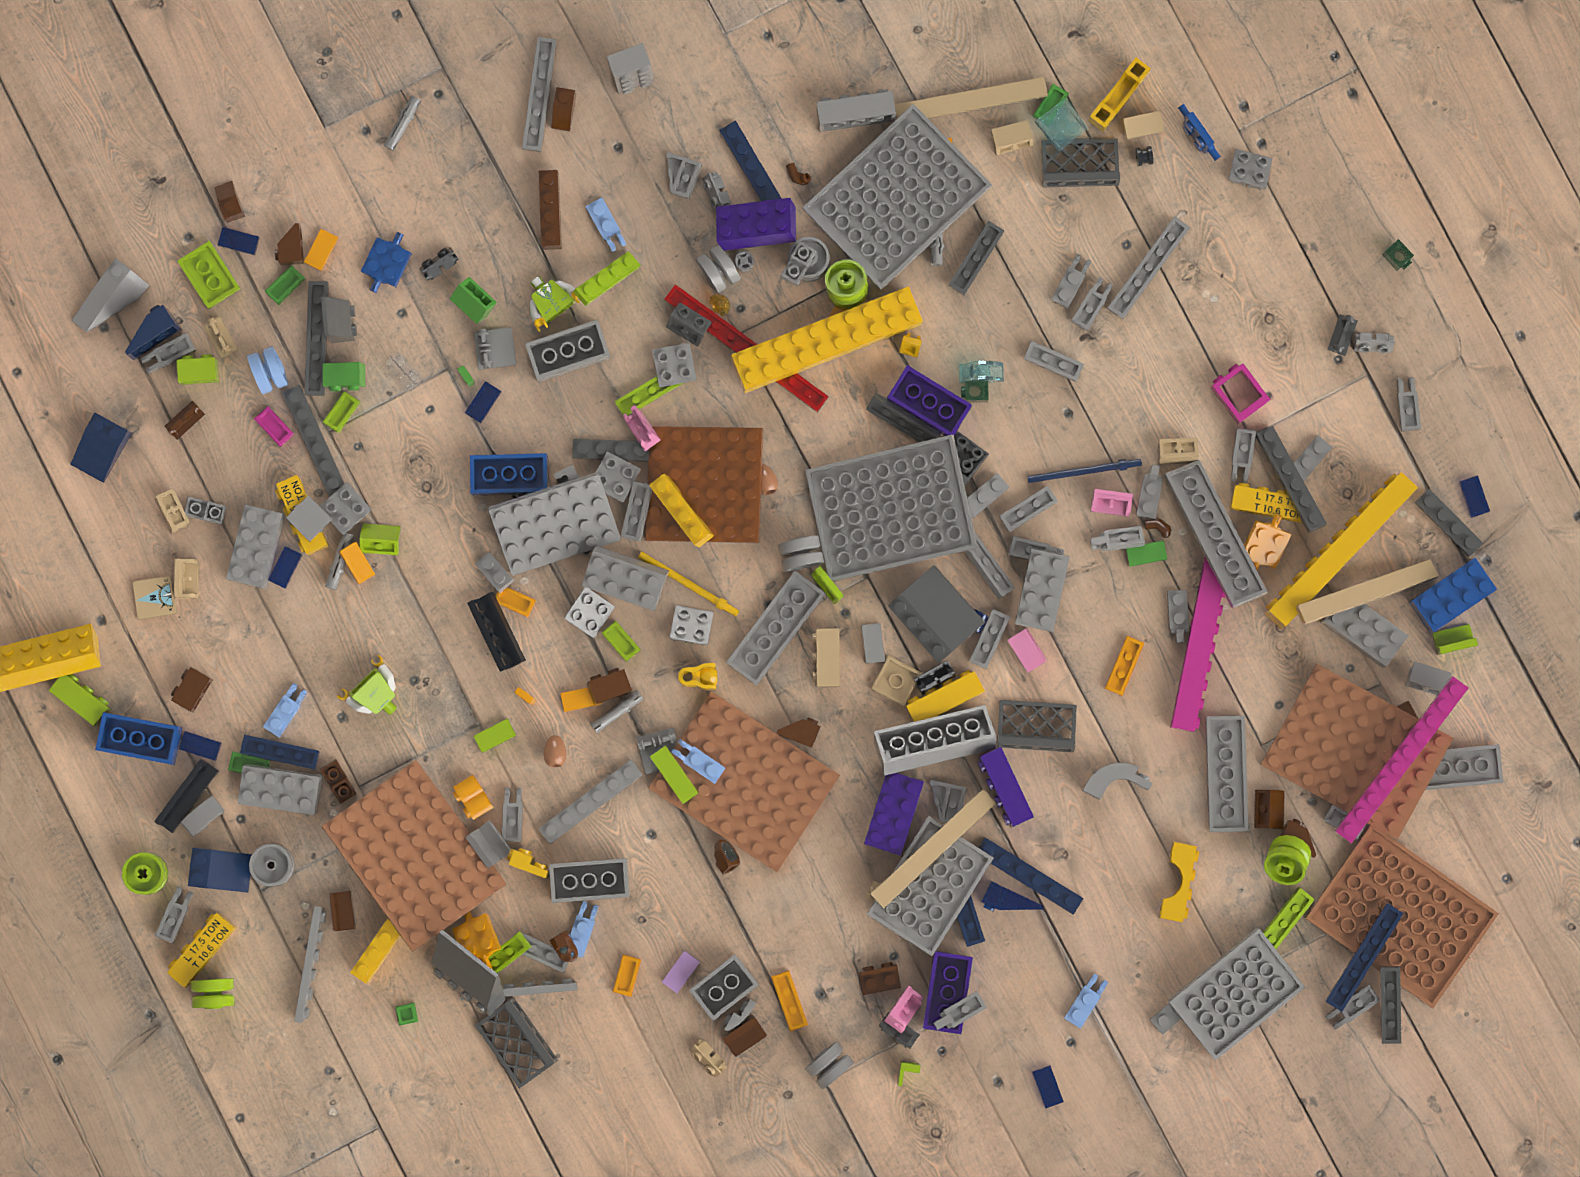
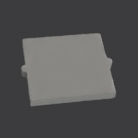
(309, 518)

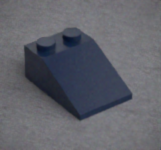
(154, 329)
(100, 447)
(219, 870)

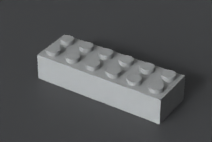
(934, 740)

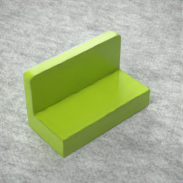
(380, 539)
(1454, 639)
(909, 1067)

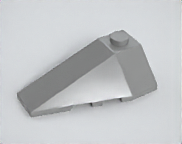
(110, 295)

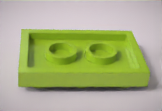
(209, 275)

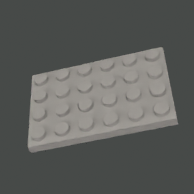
(554, 523)
(937, 895)
(1236, 993)

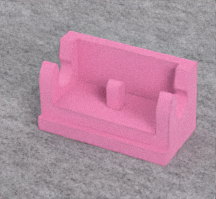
(641, 428)
(1111, 502)
(1027, 650)
(904, 1009)

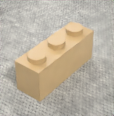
(827, 657)

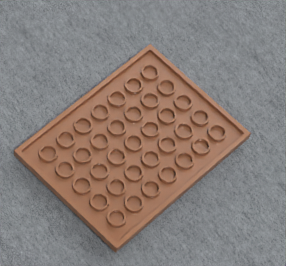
(1342, 739)
(763, 792)
(413, 855)
(1438, 922)

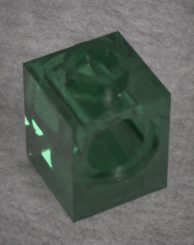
(1389, 255)
(983, 388)

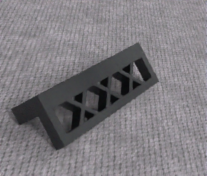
(497, 631)
(186, 795)

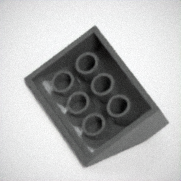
(936, 614)
(467, 974)

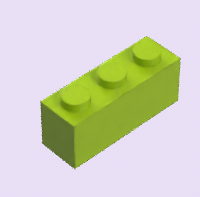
(80, 698)

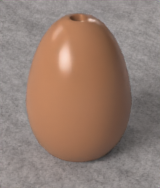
(769, 481)
(554, 752)

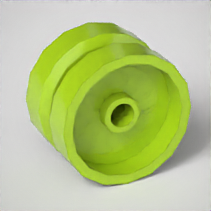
(846, 284)
(1287, 860)
(133, 873)
(213, 994)

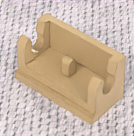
(1142, 124)
(1012, 137)
(1178, 450)
(172, 510)
(186, 579)

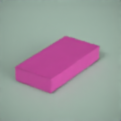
(274, 426)

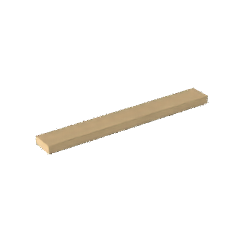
(978, 98)
(1367, 592)
(933, 848)

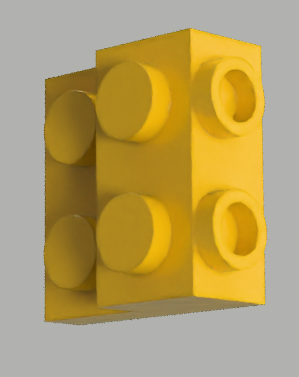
(523, 860)

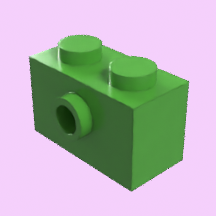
(466, 299)
(343, 375)

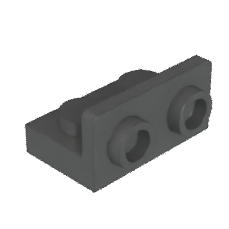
(688, 324)

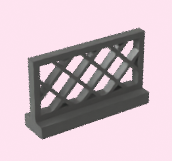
(1083, 178)
(1036, 742)
(531, 1036)

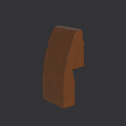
(338, 781)

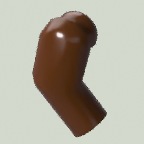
(797, 177)
(1160, 525)

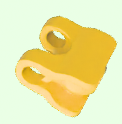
(703, 676)

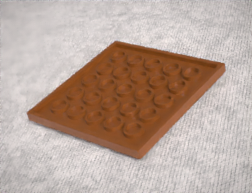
(717, 477)

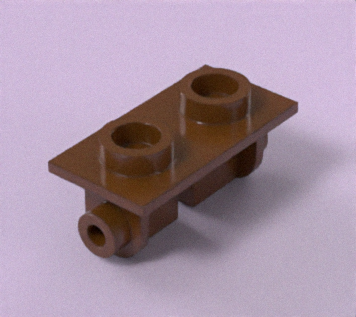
(184, 420)

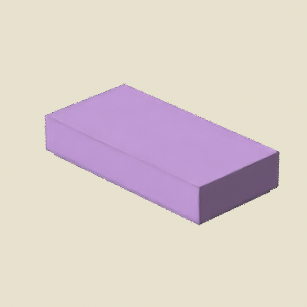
(680, 972)

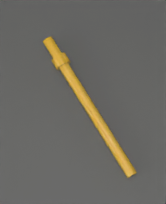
(720, 603)

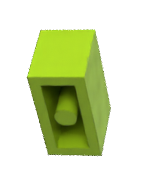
(197, 370)

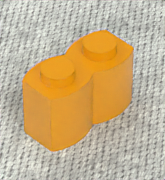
(473, 798)

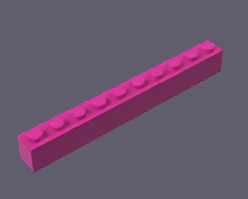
(1198, 651)
(1401, 759)

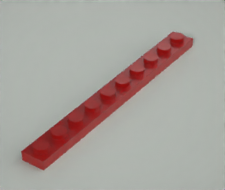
(738, 341)

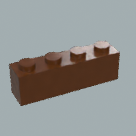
(550, 209)

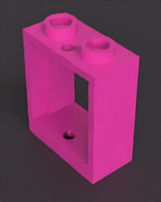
(1220, 380)

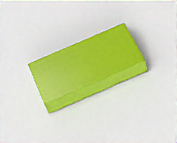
(341, 412)
(827, 585)
(621, 641)
(495, 735)

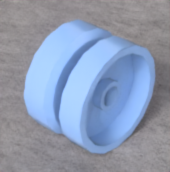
(266, 370)

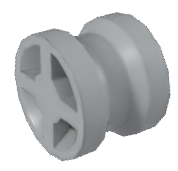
(746, 258)

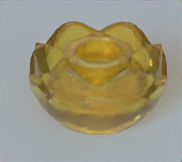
(720, 304)

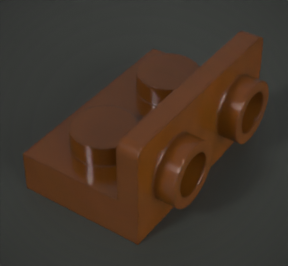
(879, 979)

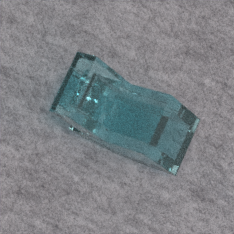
(981, 371)

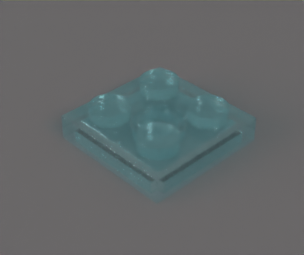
(1061, 125)

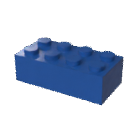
(508, 474)
(1452, 595)
(138, 738)

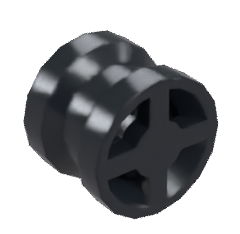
(1144, 156)

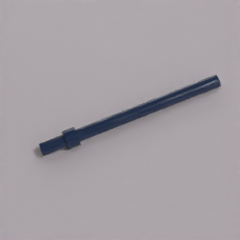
(1122, 465)

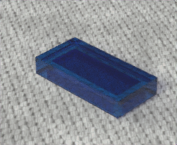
(238, 241)
(483, 402)
(1474, 496)
(285, 567)
(200, 746)
(1047, 1086)

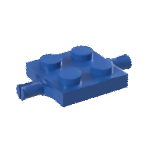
(1193, 127)
(386, 262)

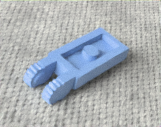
(605, 222)
(284, 712)
(700, 762)
(583, 928)
(1085, 1002)

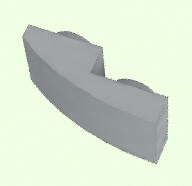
(798, 264)
(205, 510)
(202, 816)
(735, 1019)

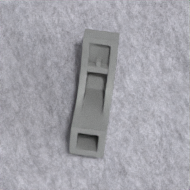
(1104, 776)

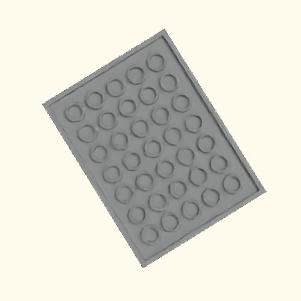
(897, 196)
(891, 508)

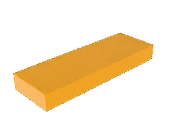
(1124, 665)
(789, 1000)

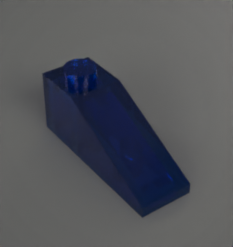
(1004, 899)

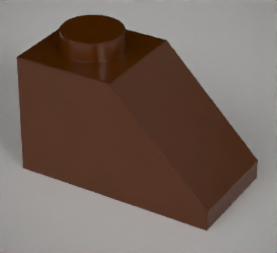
(563, 109)
(229, 202)
(290, 247)
(801, 731)
(1296, 829)

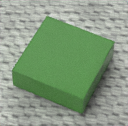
(466, 376)
(406, 1014)

